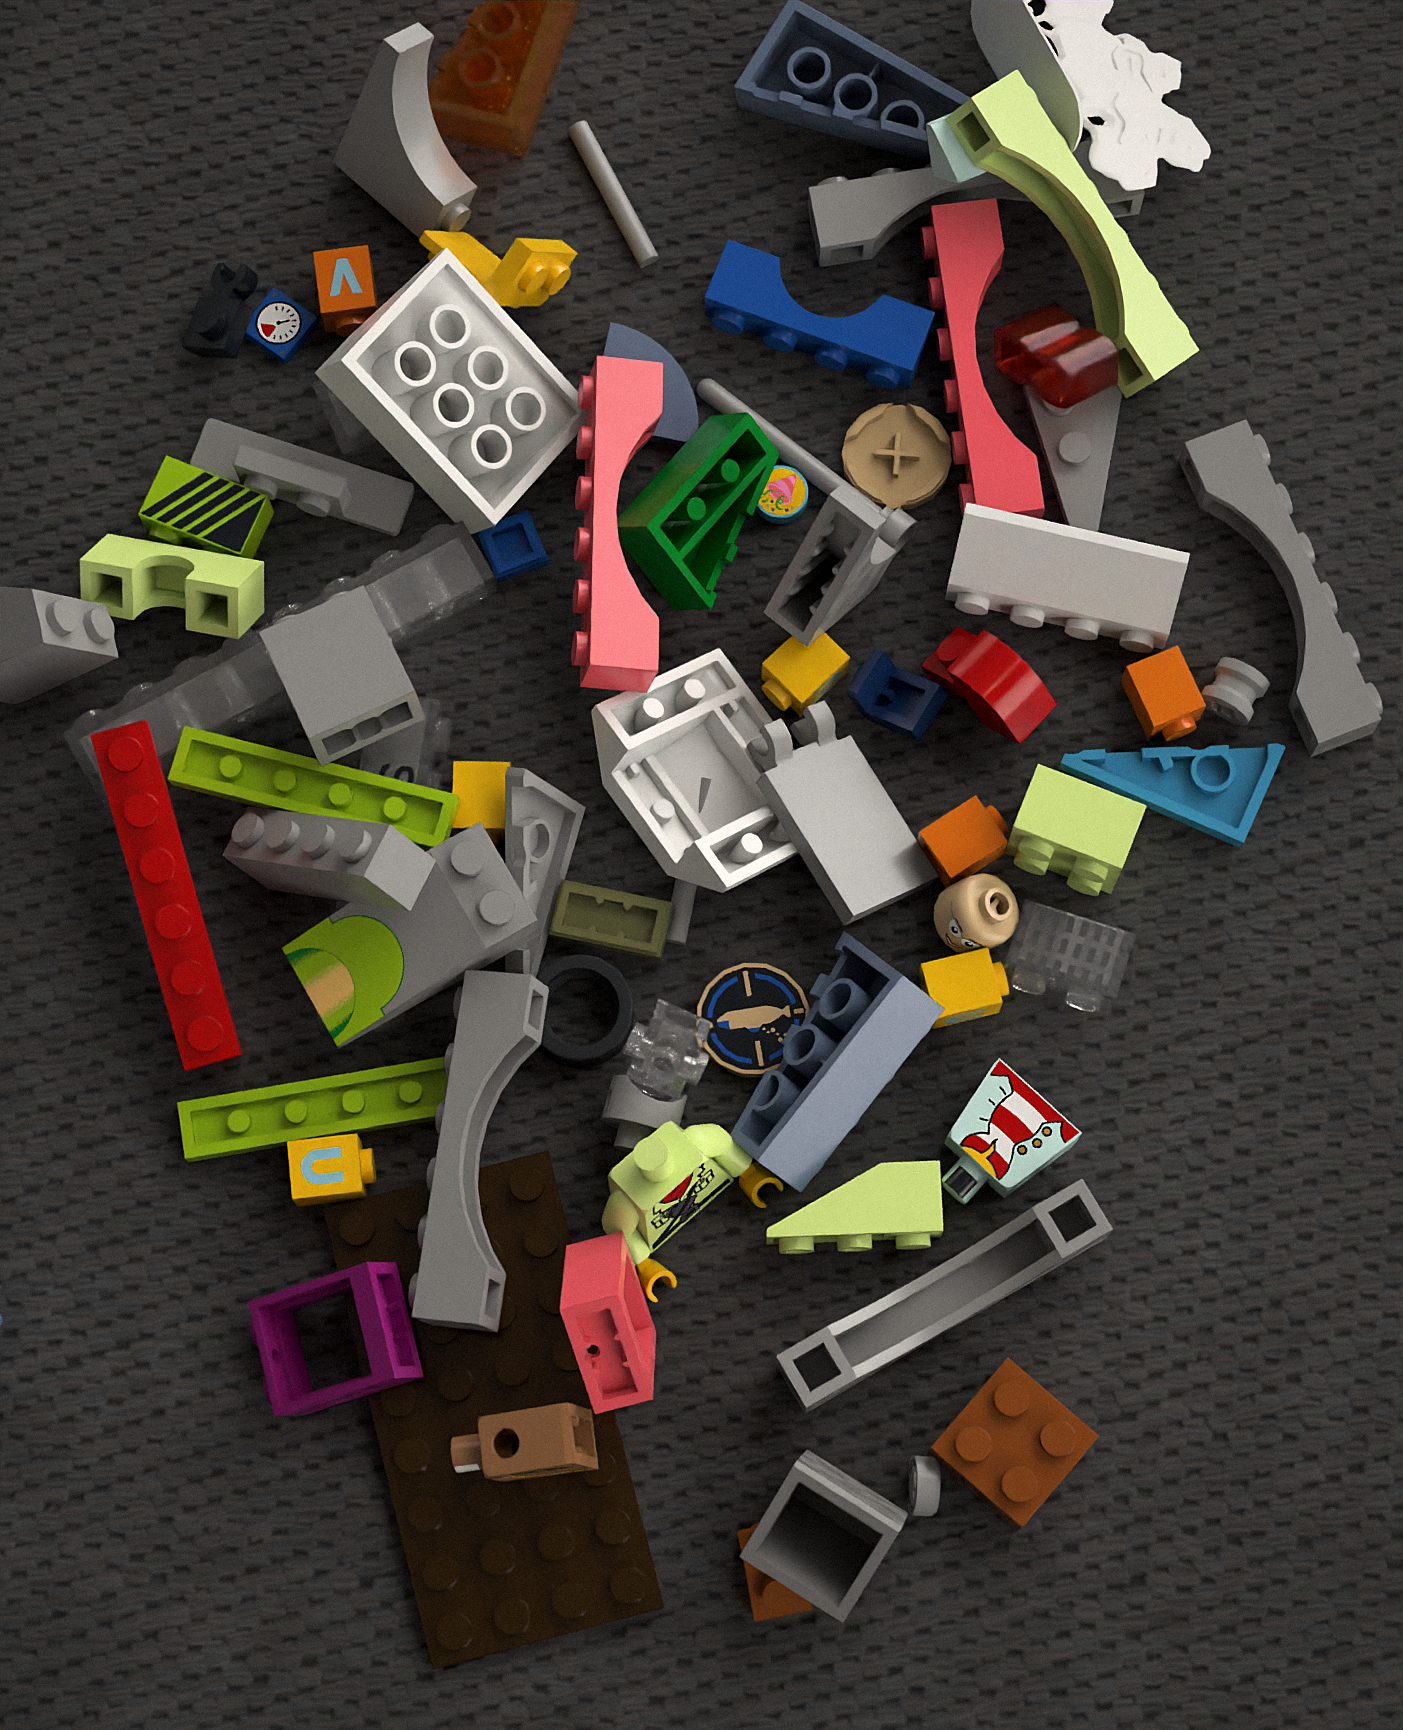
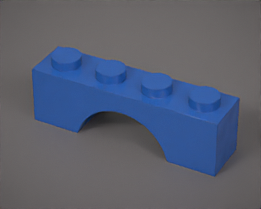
(879, 341)

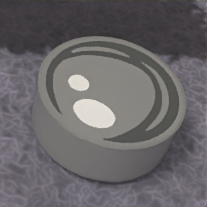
(923, 1485)

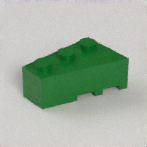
(694, 508)

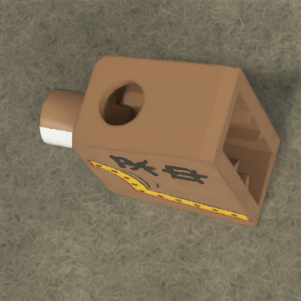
(550, 1437)

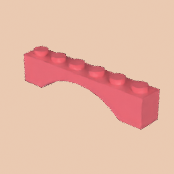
(967, 257)
(617, 625)

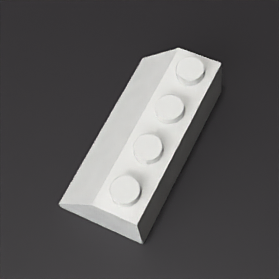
(1066, 578)

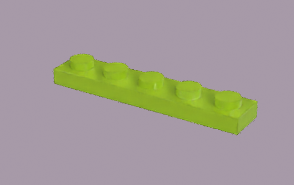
(300, 785)
(312, 1109)

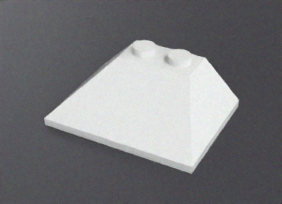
(653, 763)

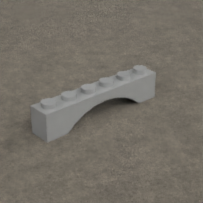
(861, 215)
(1235, 485)
(496, 1031)
(943, 1297)

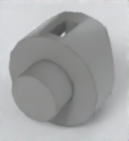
(636, 1113)

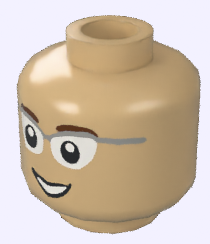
(976, 913)

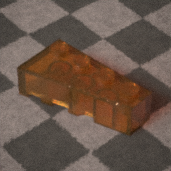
(501, 73)

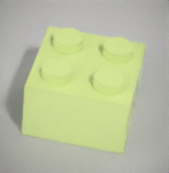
(1074, 831)

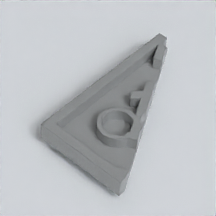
(1077, 451)
(538, 851)

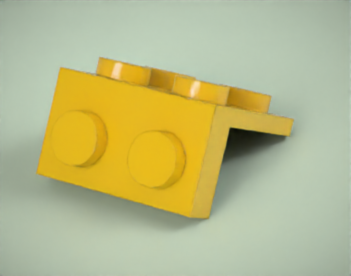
(522, 278)

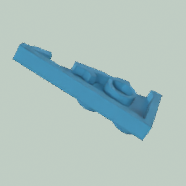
(1205, 788)

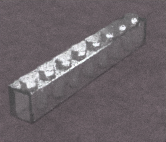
(239, 680)

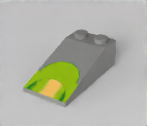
(382, 960)

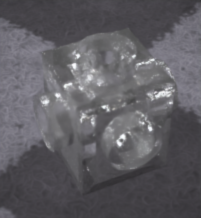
(667, 1051)

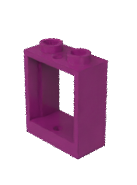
(383, 1324)

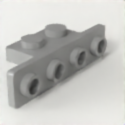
(304, 477)

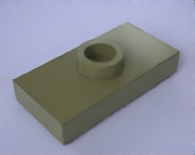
(611, 919)

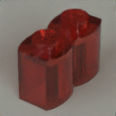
(1056, 356)

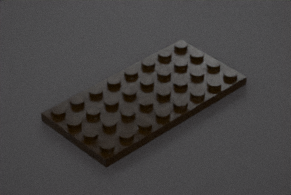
(488, 1555)

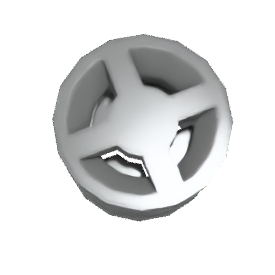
(1234, 690)

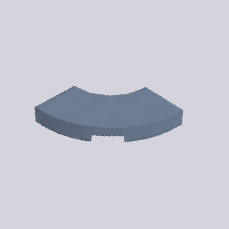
(679, 405)

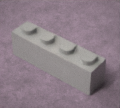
(329, 857)

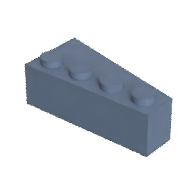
(842, 85)
(834, 1063)

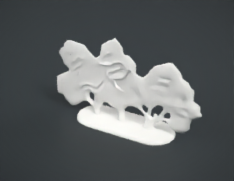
(1092, 79)

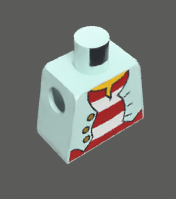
(1004, 1136)

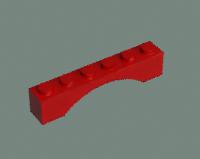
(166, 895)

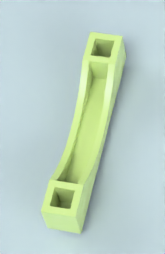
(1015, 139)

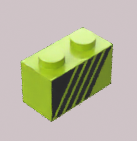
(204, 511)

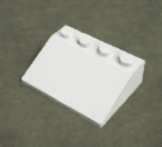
(456, 393)

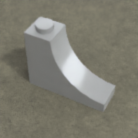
(395, 143)
(832, 568)

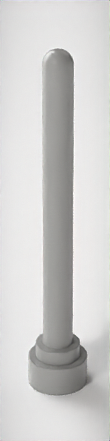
(898, 525)

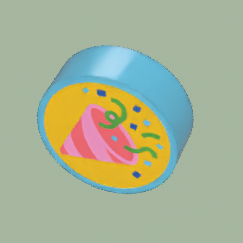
(783, 496)

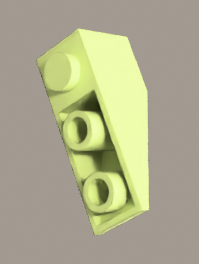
(881, 1204)

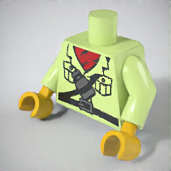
(669, 1183)

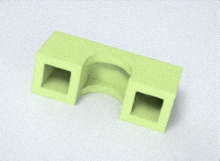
(216, 590)

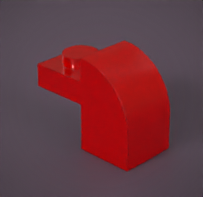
(993, 681)

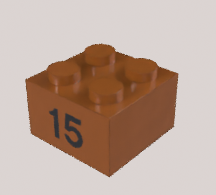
(1013, 1444)

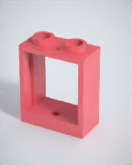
(608, 1309)

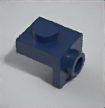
(895, 696)

